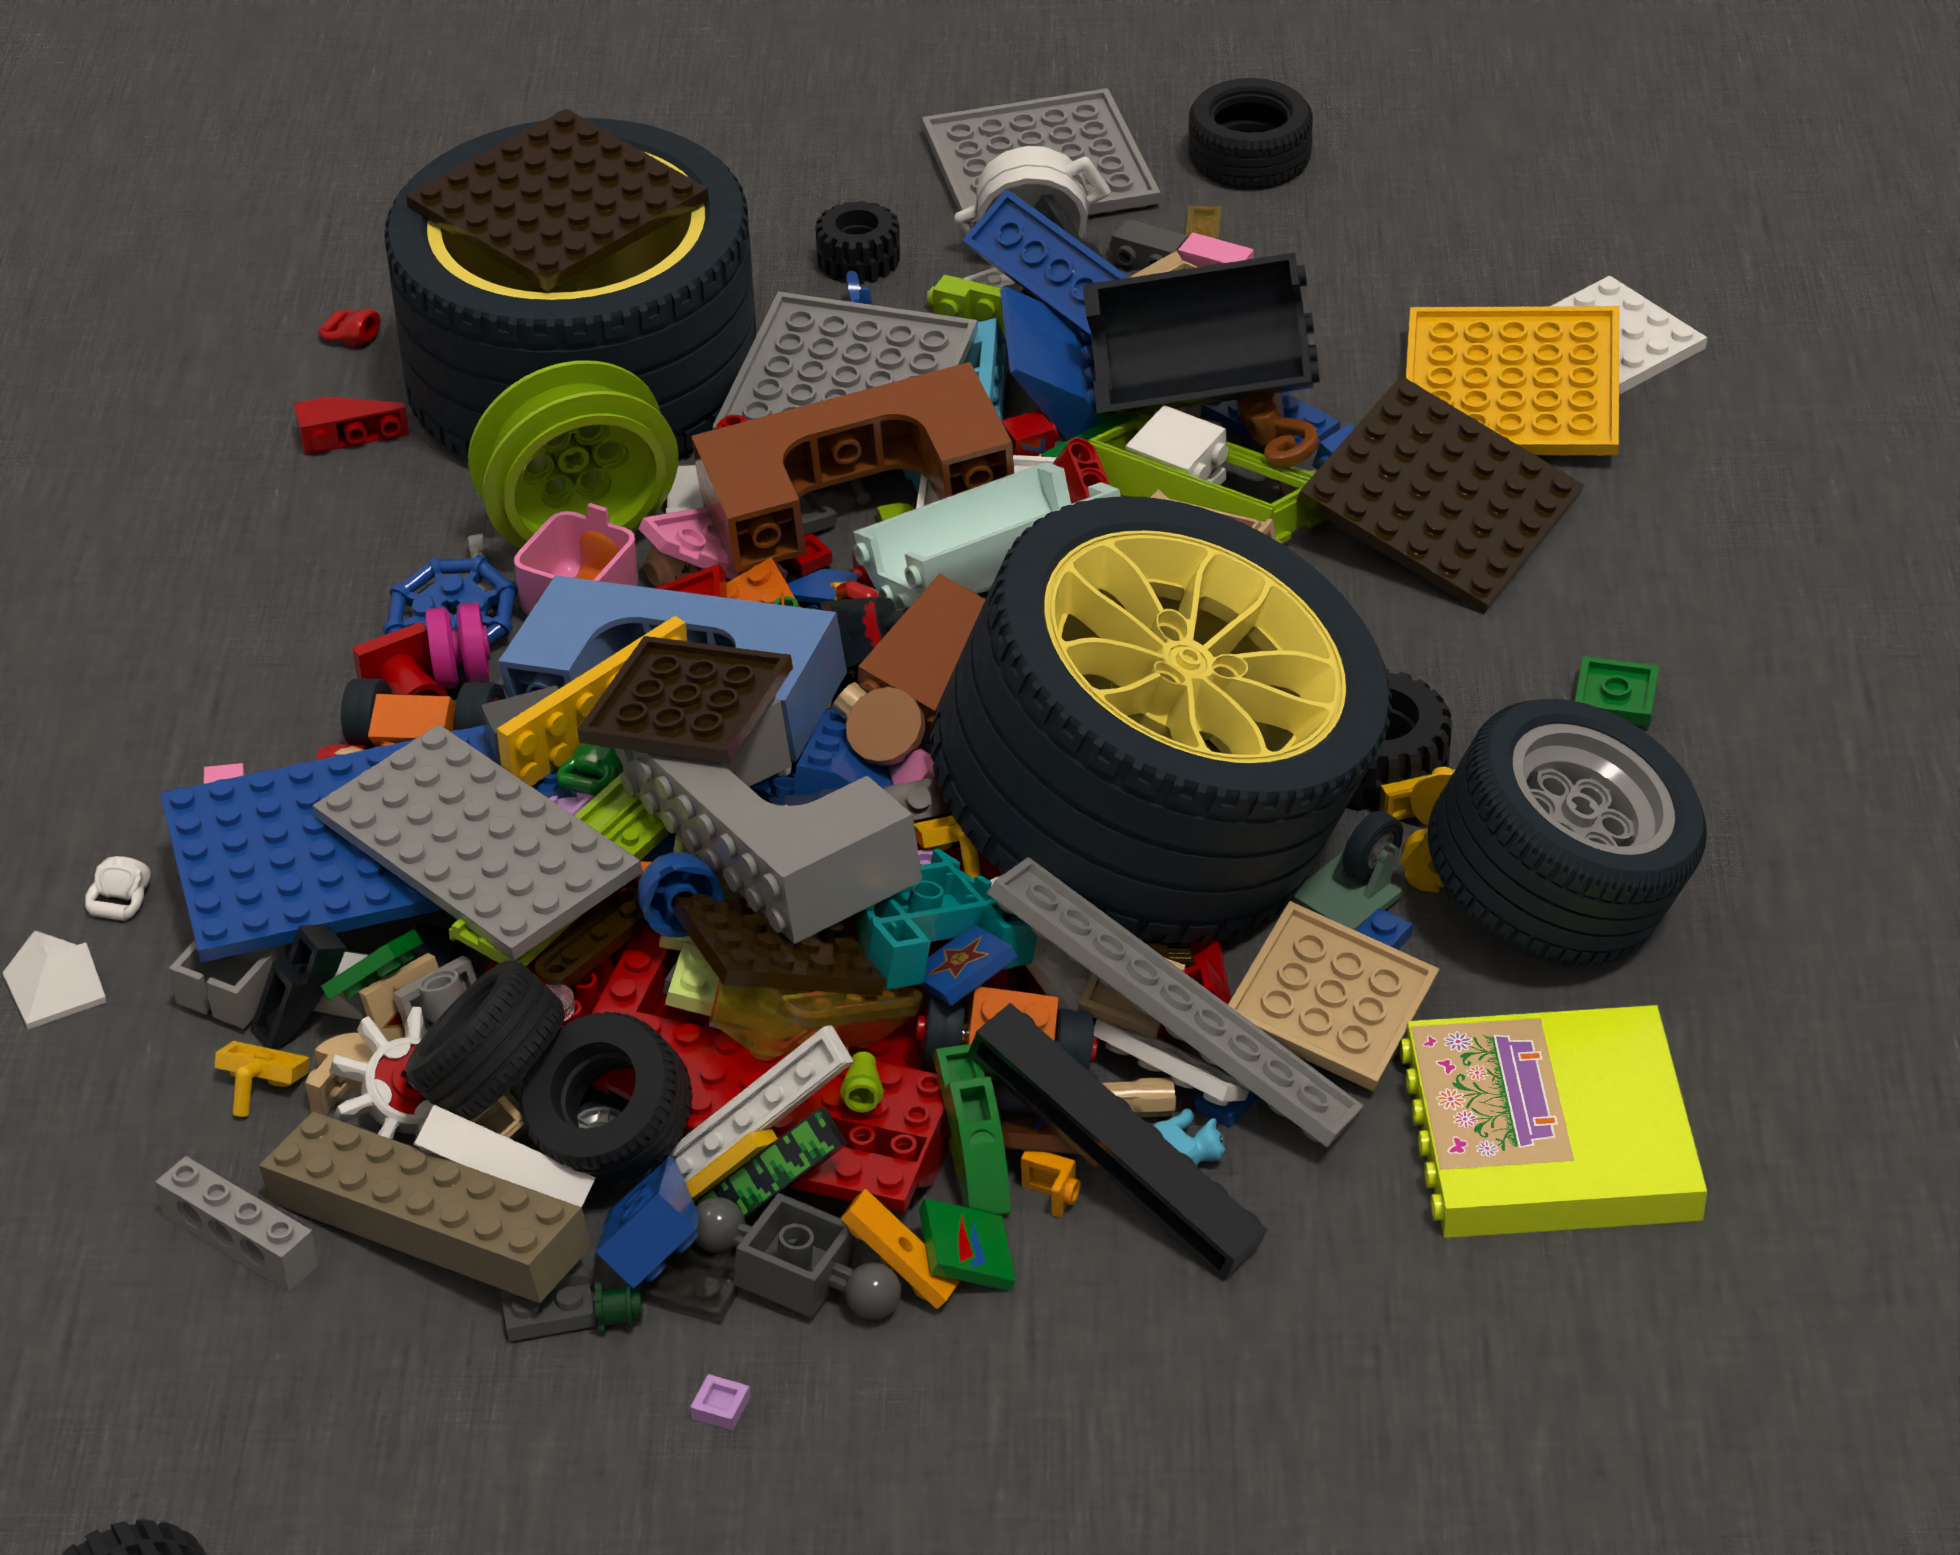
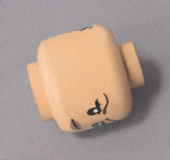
(664, 568)

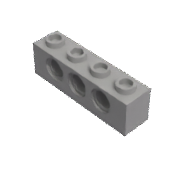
(237, 1223)

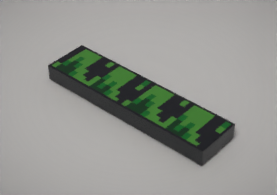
(781, 1164)

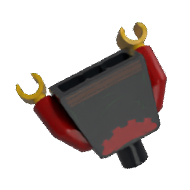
(861, 620)

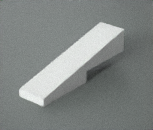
(499, 1156)

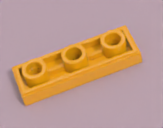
(897, 1247)

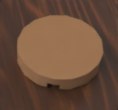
(885, 726)

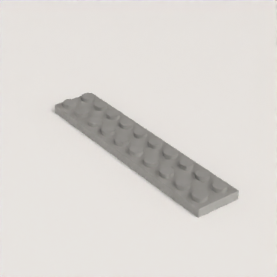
(1176, 1001)

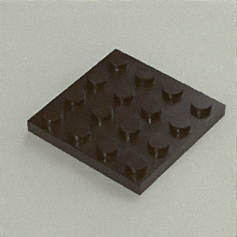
(685, 699)
(752, 954)

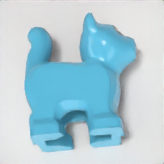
(1205, 1145)

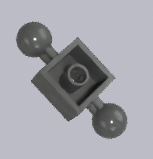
(796, 1257)

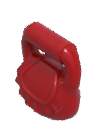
(351, 327)

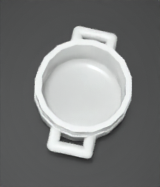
(1034, 173)

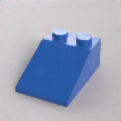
(649, 1224)

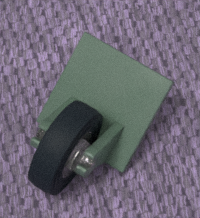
(1360, 876)

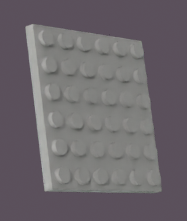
(1070, 124)
(836, 347)

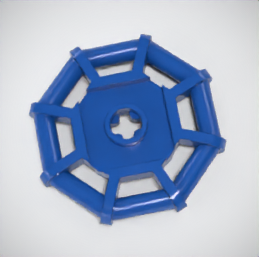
(452, 592)

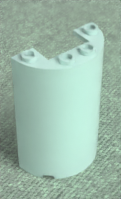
(962, 534)

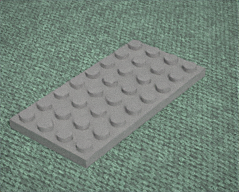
(477, 841)

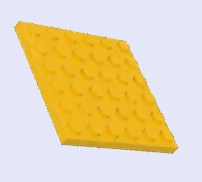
(1525, 372)

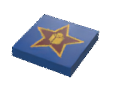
(966, 964)

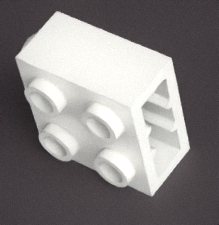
(1181, 442)

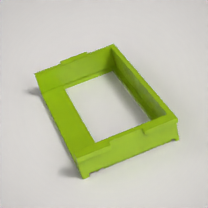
(1143, 477)

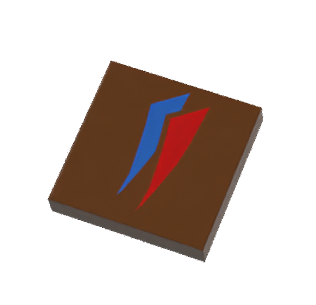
(1031, 1133)

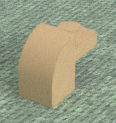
(326, 1088)

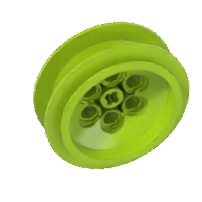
(572, 441)

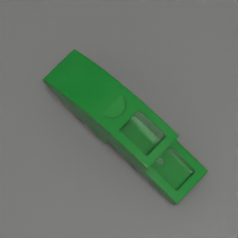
(975, 1130)

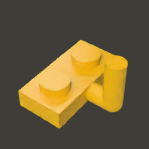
(941, 833)
(250, 1061)

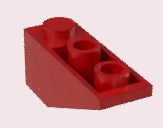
(347, 422)

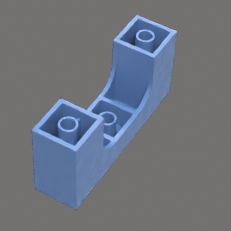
(590, 620)

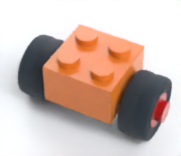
(379, 718)
(944, 1024)

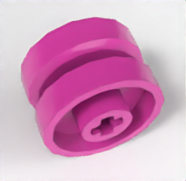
(458, 646)

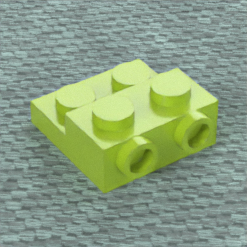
(966, 300)

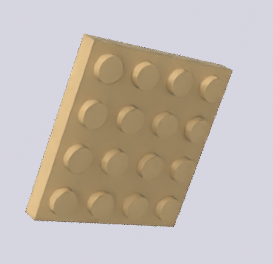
(1333, 994)

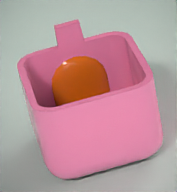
(575, 548)

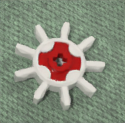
(385, 1080)

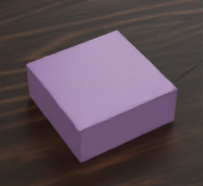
(720, 1402)

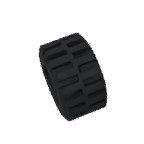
(857, 239)

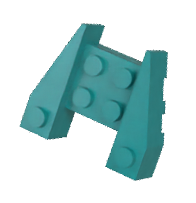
(939, 907)

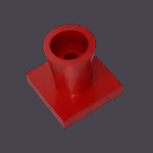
(401, 660)

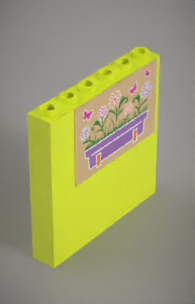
(1551, 1122)

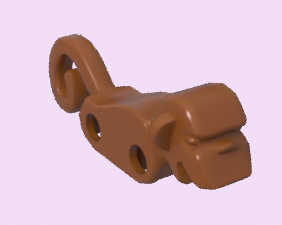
(1269, 428)

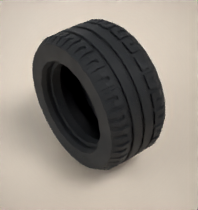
(1250, 133)
(486, 1040)

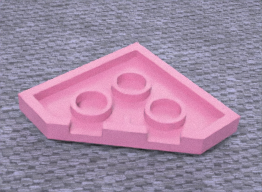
(691, 538)

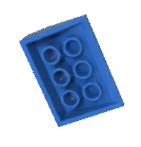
(1051, 362)
(832, 762)

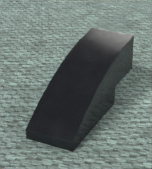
(295, 984)

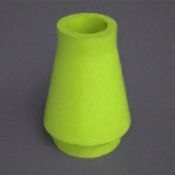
(862, 1084)

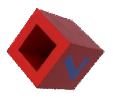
(1031, 433)

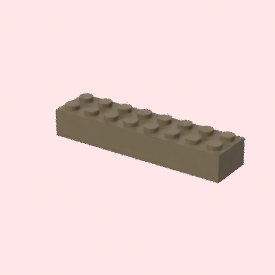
(427, 1206)

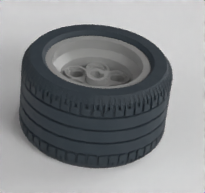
(1566, 832)

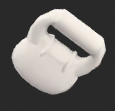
(120, 879)

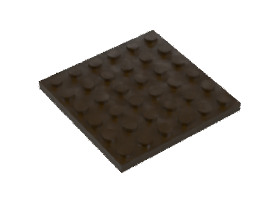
(557, 198)
(1441, 494)

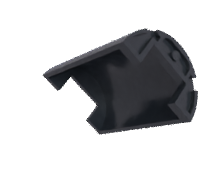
(1200, 336)

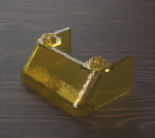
(780, 1023)

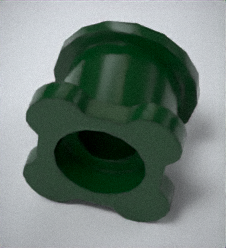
(617, 1306)

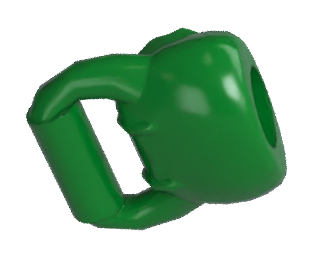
(591, 761)

